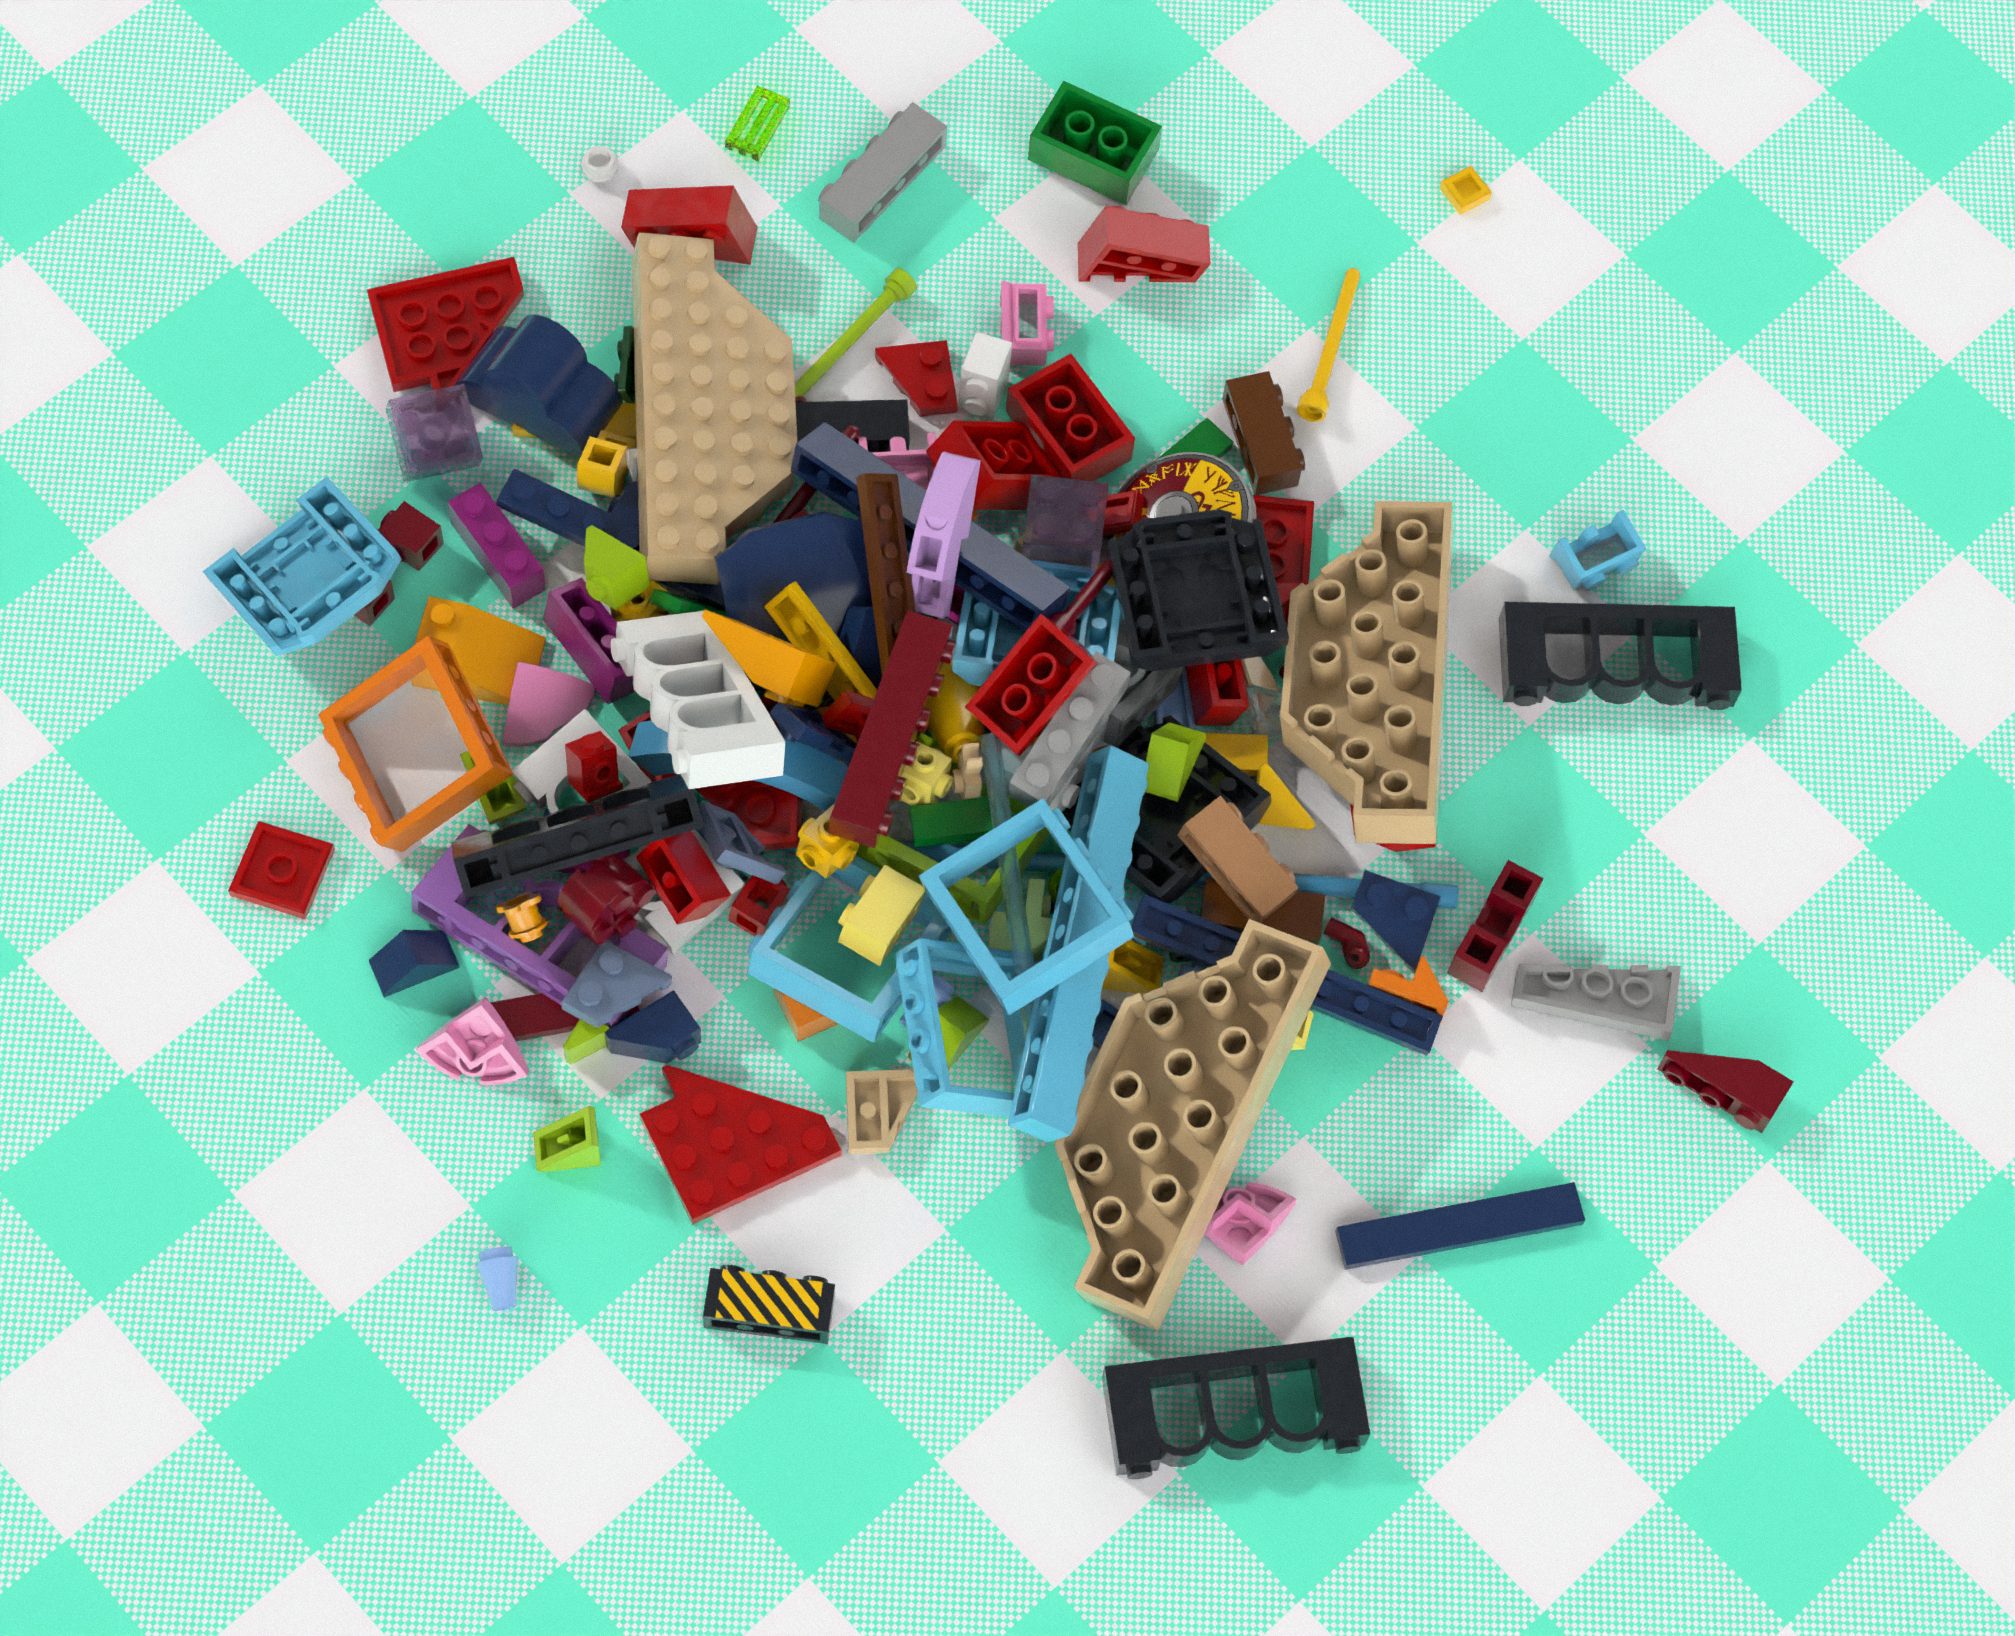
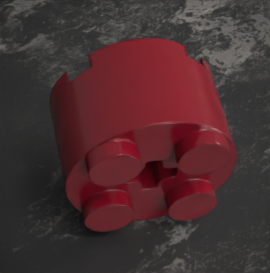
(605, 898)

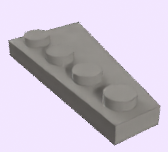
(1613, 998)

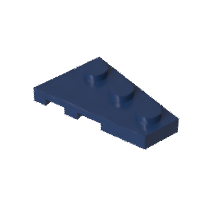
(809, 728)

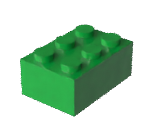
(1094, 142)

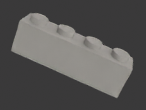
(882, 171)
(1069, 733)

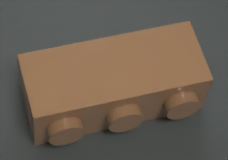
(1238, 860)

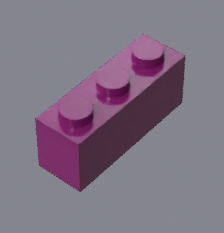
(496, 545)
(586, 634)

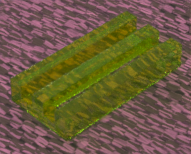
(745, 146)

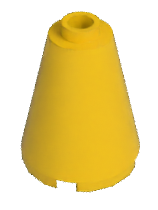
(950, 720)

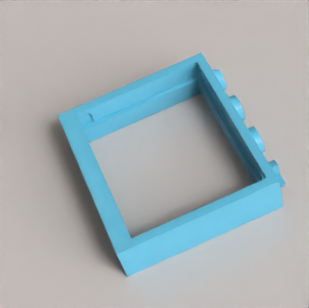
(1064, 962)
(816, 991)
(924, 1028)

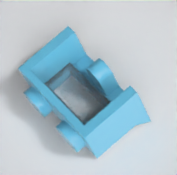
(1599, 553)

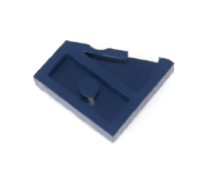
(1396, 914)

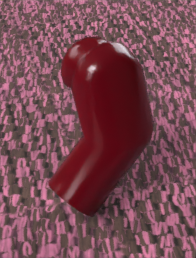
(1352, 941)

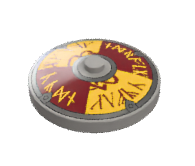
(1189, 485)

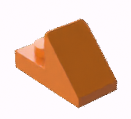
(1421, 991)

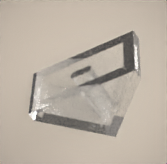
(1263, 713)

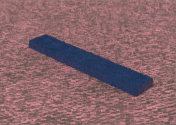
(1459, 1225)

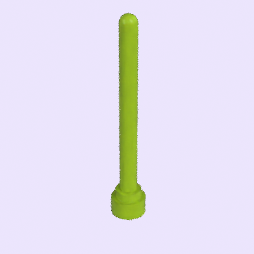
(898, 287)

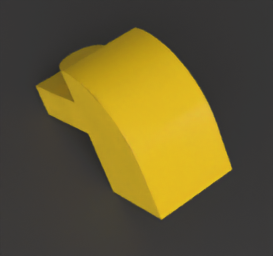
(604, 464)

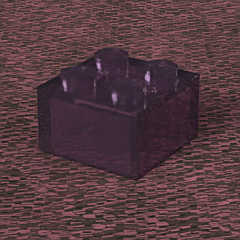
(434, 433)
(1065, 521)

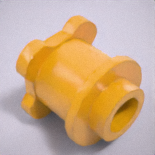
(523, 916)

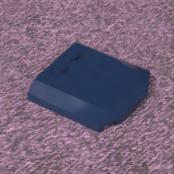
(815, 550)

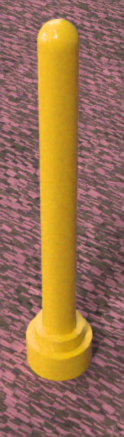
(1314, 403)

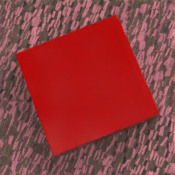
(281, 870)

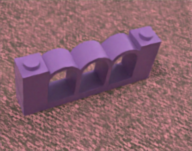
(443, 904)

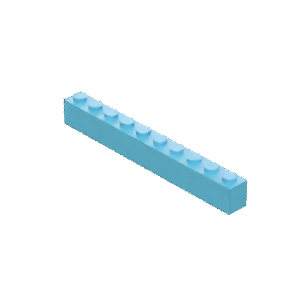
(1065, 1015)

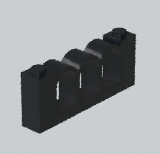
(1712, 642)
(575, 835)
(1336, 1389)

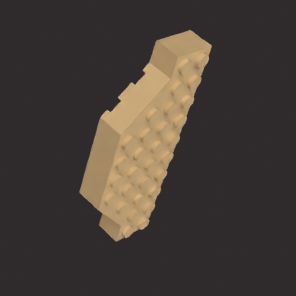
(708, 408)
(1372, 672)
(1175, 1110)

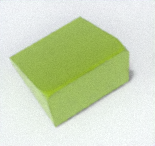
(584, 1041)

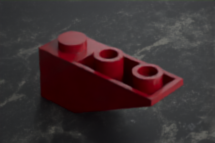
(1736, 1085)

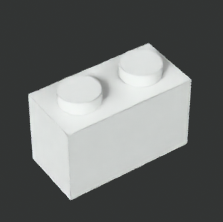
(985, 375)

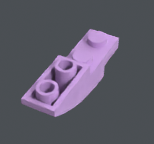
(939, 532)

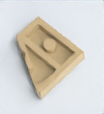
(877, 1108)

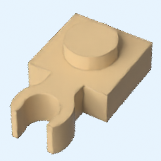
(967, 775)

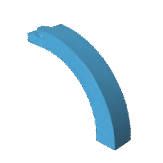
(805, 770)

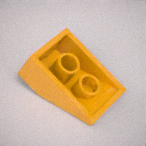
(483, 646)
(782, 668)

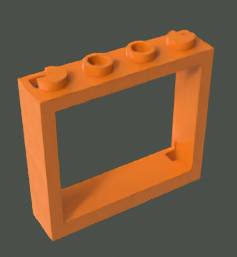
(469, 719)

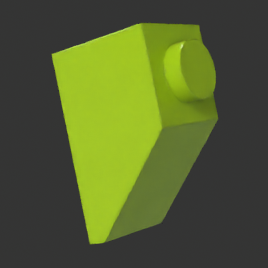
(613, 569)

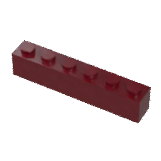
(891, 730)

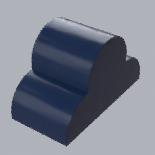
(542, 384)

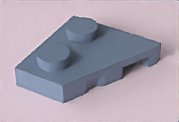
(734, 845)
(612, 984)

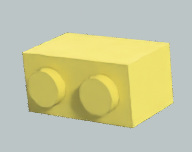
(881, 914)

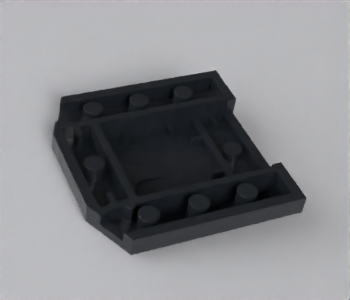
(1196, 590)
(1160, 859)

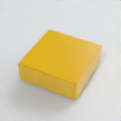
(1465, 190)

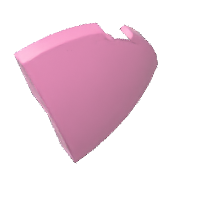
(543, 703)
(476, 1046)
(1248, 1219)

